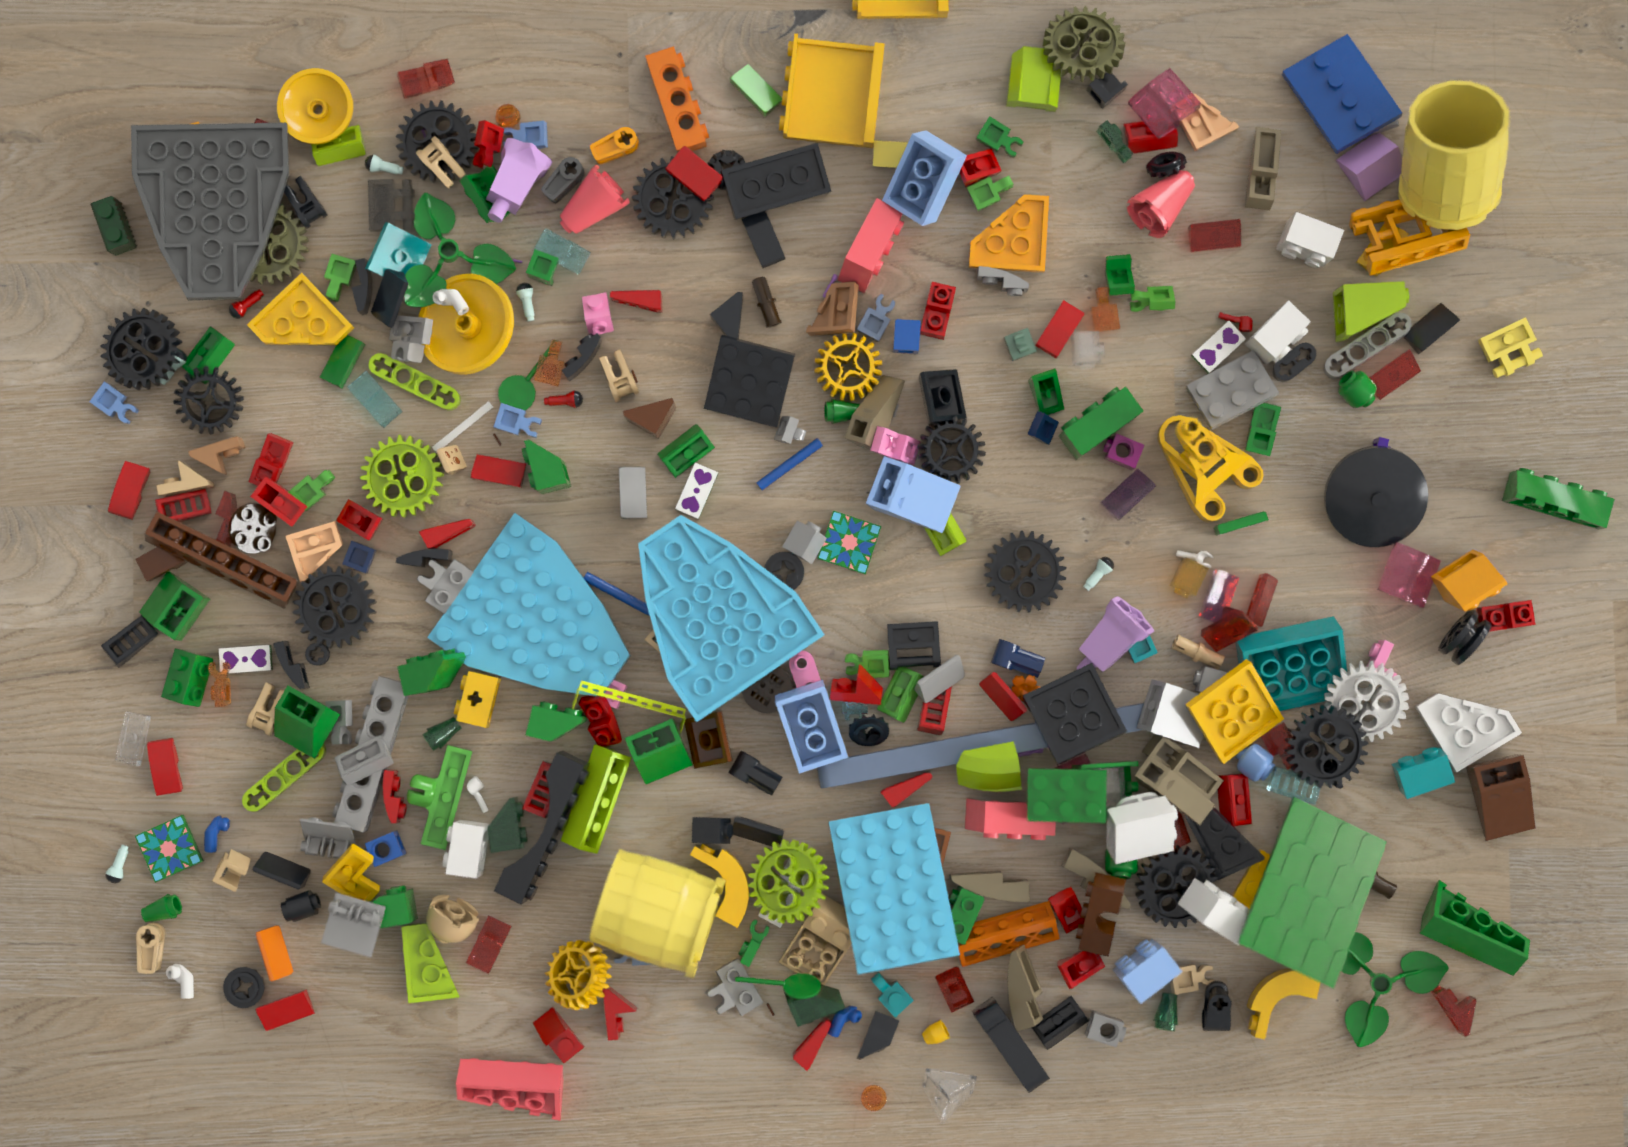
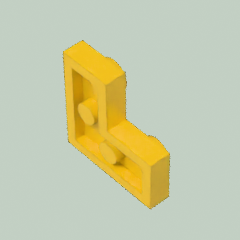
(347, 875)

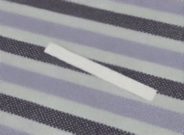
(463, 426)

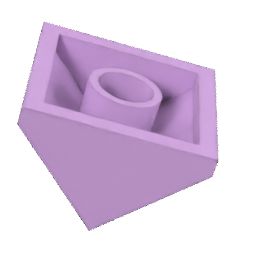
(1372, 165)

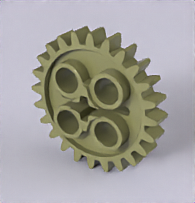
(1066, 32)
(288, 240)

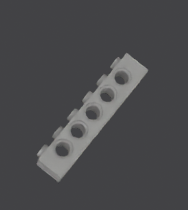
(391, 720)

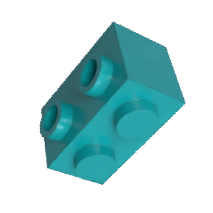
(1423, 772)

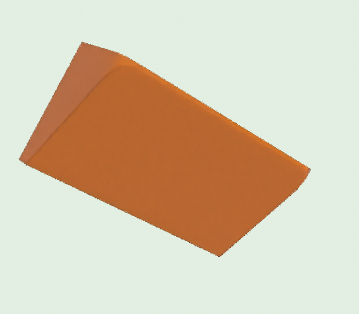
(274, 953)

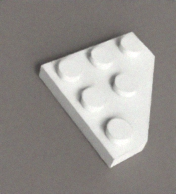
(1466, 728)

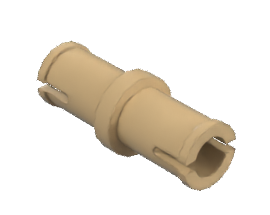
(1197, 652)

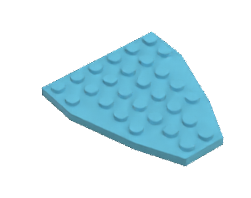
(717, 615)
(532, 617)

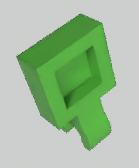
(986, 192)
(338, 272)
(1157, 298)
(310, 490)

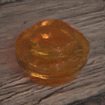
(507, 115)
(873, 1097)

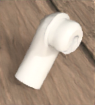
(451, 297)
(184, 978)

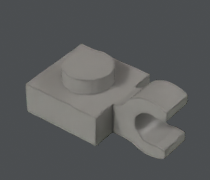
(340, 733)

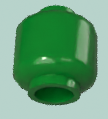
(1357, 389)
(1122, 870)

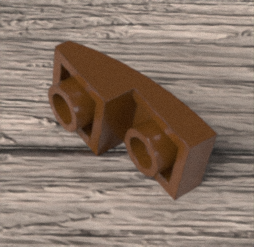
(157, 563)

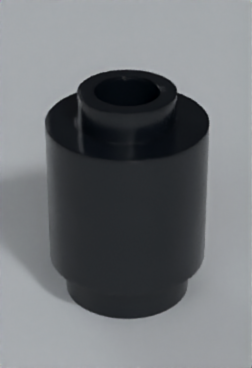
(300, 906)

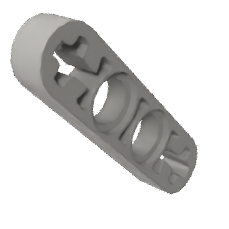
(1366, 344)

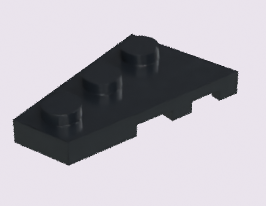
(1224, 845)

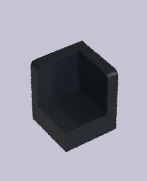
(1106, 89)

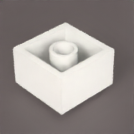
(1309, 240)
(1280, 330)
(467, 848)
(1215, 909)

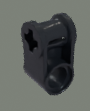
(1217, 1007)

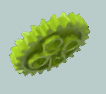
(423, 468)
(774, 900)

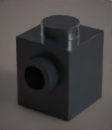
(711, 830)

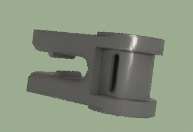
(562, 181)

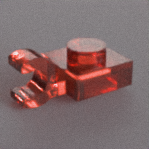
(1275, 742)

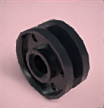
(1464, 637)

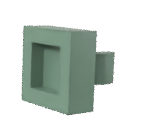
(1020, 344)

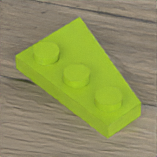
(424, 967)

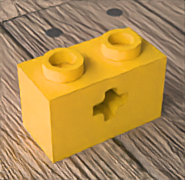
(488, 689)

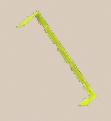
(664, 706)

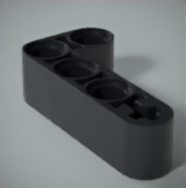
(1010, 1044)

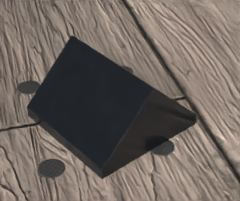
(942, 396)

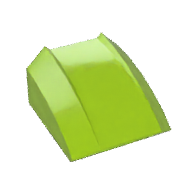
(1033, 80)
(990, 768)

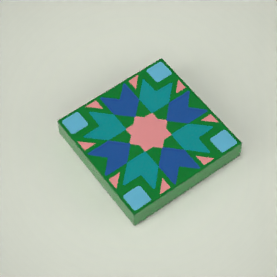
(849, 542)
(169, 848)

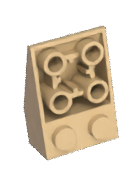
(819, 941)

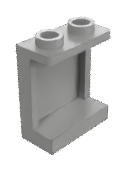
(1167, 714)

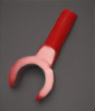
(1245, 322)

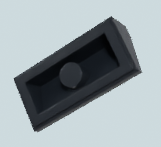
(390, 297)
(1431, 328)
(757, 831)
(282, 870)
(1060, 1023)

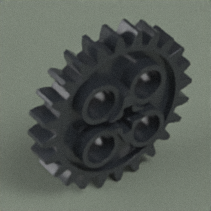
(429, 120)
(650, 193)
(128, 368)
(1042, 586)
(355, 597)
(1311, 764)
(1173, 864)

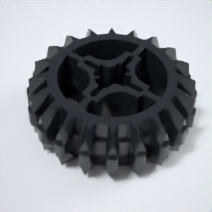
(219, 403)
(960, 458)

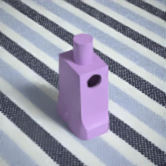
(519, 170)
(1114, 635)

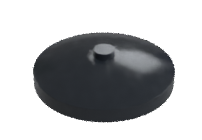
(1376, 496)

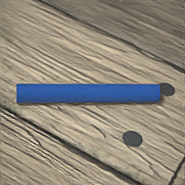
(789, 464)
(616, 593)

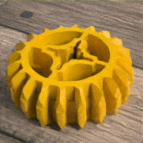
(858, 372)
(588, 982)

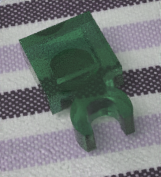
(1112, 137)

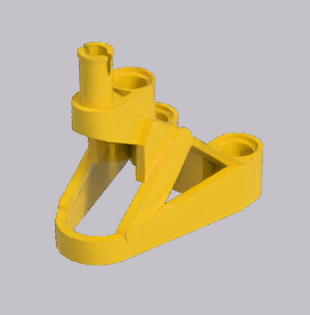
(1190, 435)

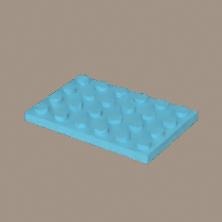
(893, 889)

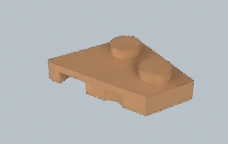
(837, 311)

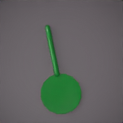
(519, 390)
(796, 986)

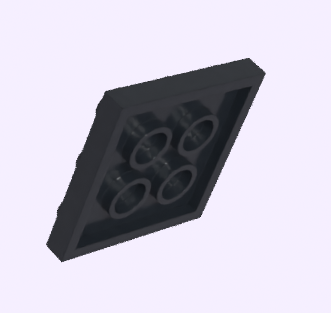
(749, 381)
(1074, 714)

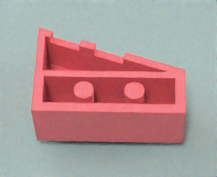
(871, 244)
(1007, 818)

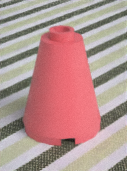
(592, 202)
(1161, 203)

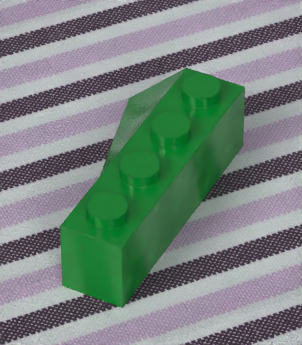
(1558, 499)
(1473, 931)

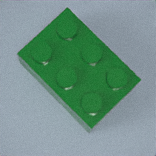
(1099, 421)
(1067, 795)

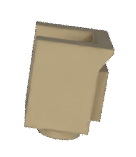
(230, 869)

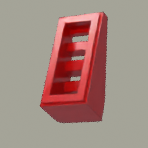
(643, 299)
(160, 503)
(439, 535)
(936, 729)
(898, 792)
(531, 795)
(808, 1049)

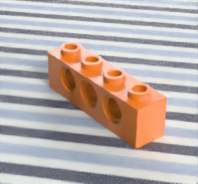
(659, 65)

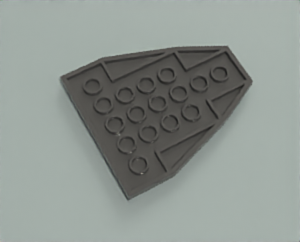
(211, 198)

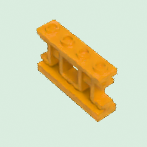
(1407, 249)

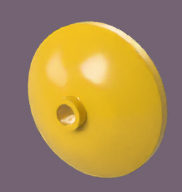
(305, 93)

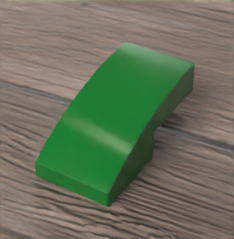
(1262, 429)

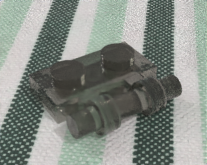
(382, 204)

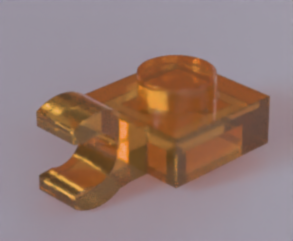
(1104, 316)
(550, 368)
(221, 689)

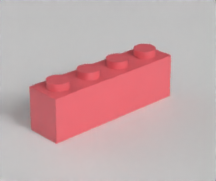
(512, 1085)

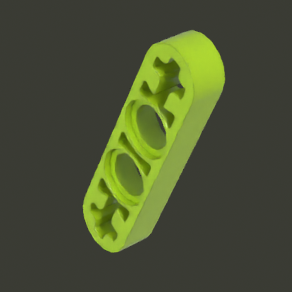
(414, 382)
(285, 777)

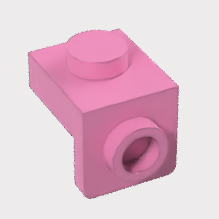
(597, 313)
(1380, 652)

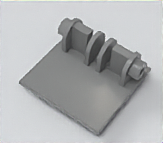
(324, 833)
(353, 924)

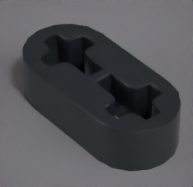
(1297, 366)

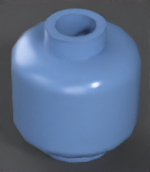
(1255, 762)

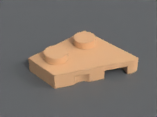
(1206, 125)
(313, 547)

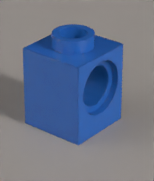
(395, 846)

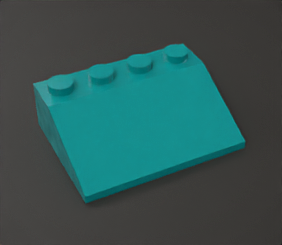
(1296, 660)

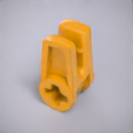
(613, 145)

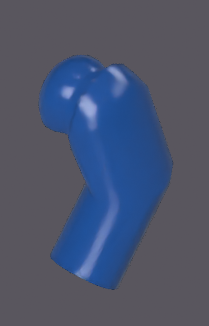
(212, 831)
(841, 1017)

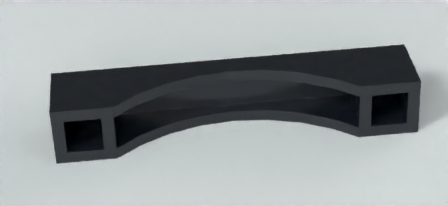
(563, 780)

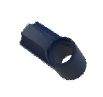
(1012, 657)

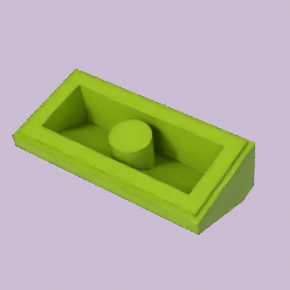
(345, 147)
(949, 539)

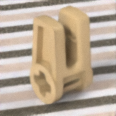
(441, 154)
(621, 385)
(260, 710)
(150, 951)

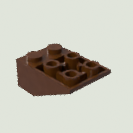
(1502, 796)

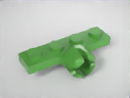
(441, 795)

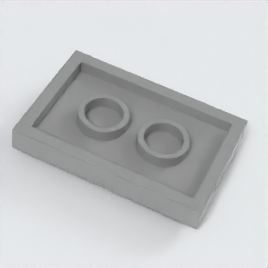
(1232, 390)

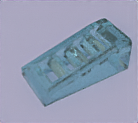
(1274, 783)

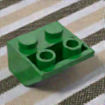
(548, 470)
(174, 606)
(430, 671)
(303, 721)
(550, 723)
(659, 751)

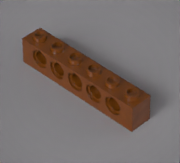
(220, 560)

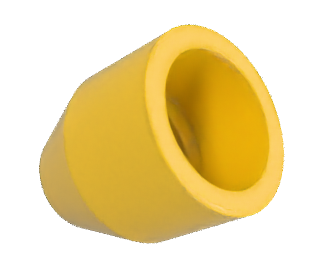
(936, 1033)

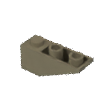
(874, 411)
(1165, 782)

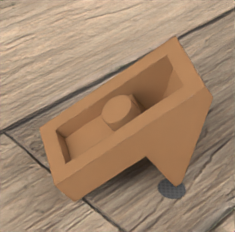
(212, 454)

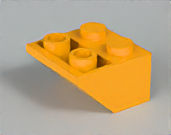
(1468, 581)

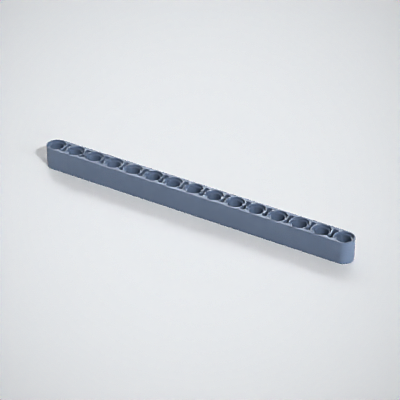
(942, 752)

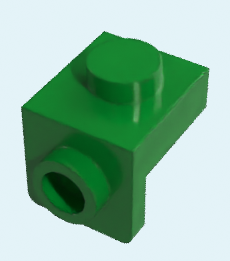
(1119, 275)

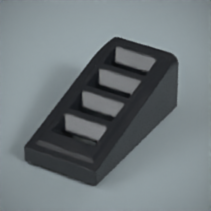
(135, 648)

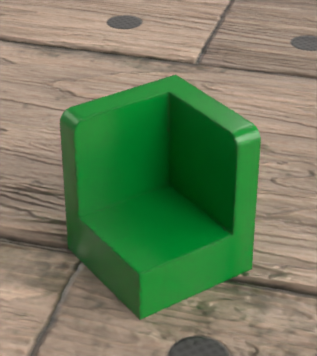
(542, 267)

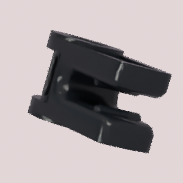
(310, 209)

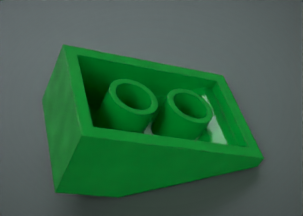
(399, 906)

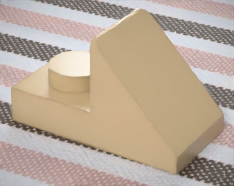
(190, 481)

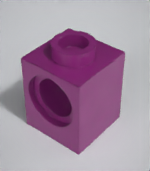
(1134, 451)

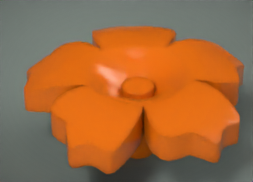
(1023, 686)

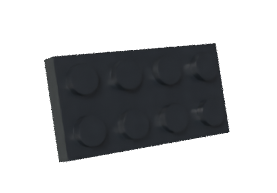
(775, 181)

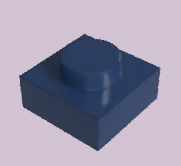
(1043, 428)
(359, 557)

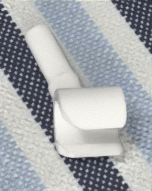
(1195, 557)
(473, 787)

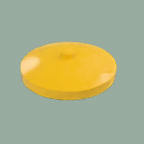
(476, 338)

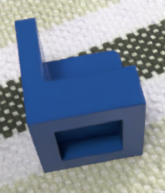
(906, 336)

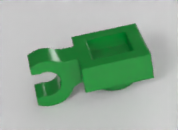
(750, 948)

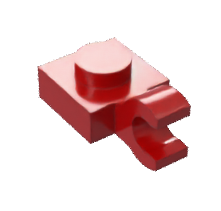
(489, 141)

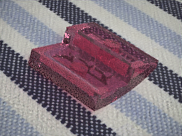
(1164, 103)
(1409, 575)

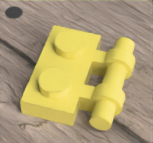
(1506, 340)

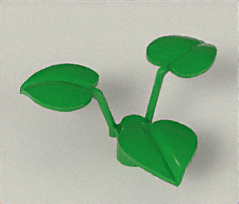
(436, 218)
(1421, 973)

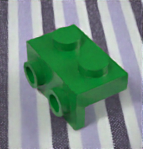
(477, 188)
(186, 678)
(964, 909)

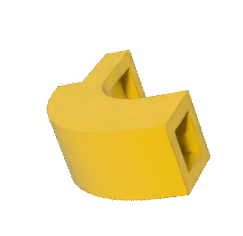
(737, 890)
(1271, 991)

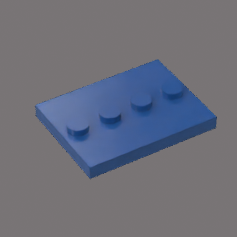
(1342, 94)

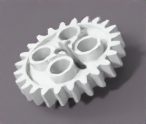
(1385, 713)

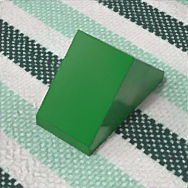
(1047, 392)

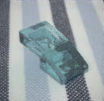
(570, 254)
(374, 399)

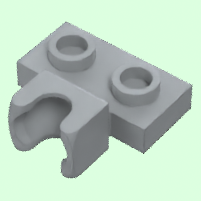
(408, 336)
(445, 583)
(733, 993)

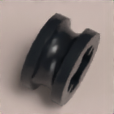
(313, 647)

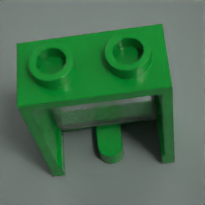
(1118, 779)

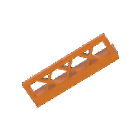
(1006, 929)

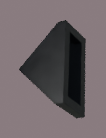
(728, 315)

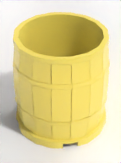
(1454, 154)
(656, 911)

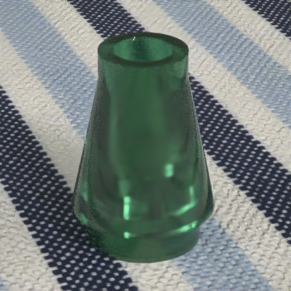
(441, 733)
(1167, 1013)

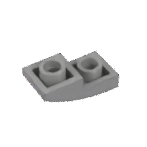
(1010, 283)

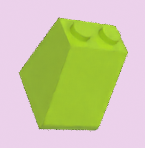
(1365, 305)

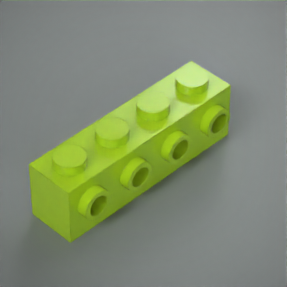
(596, 799)

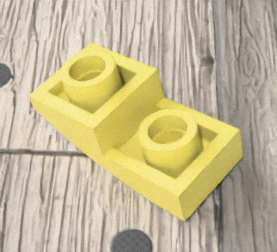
(888, 153)

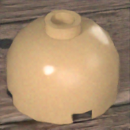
(450, 919)

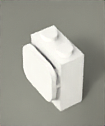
(1140, 827)

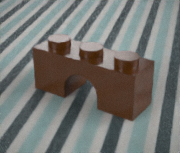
(1105, 896)

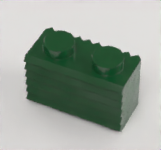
(113, 225)

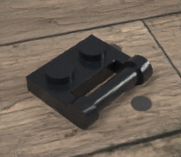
(913, 636)

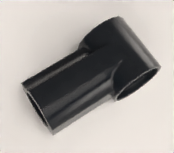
(751, 771)

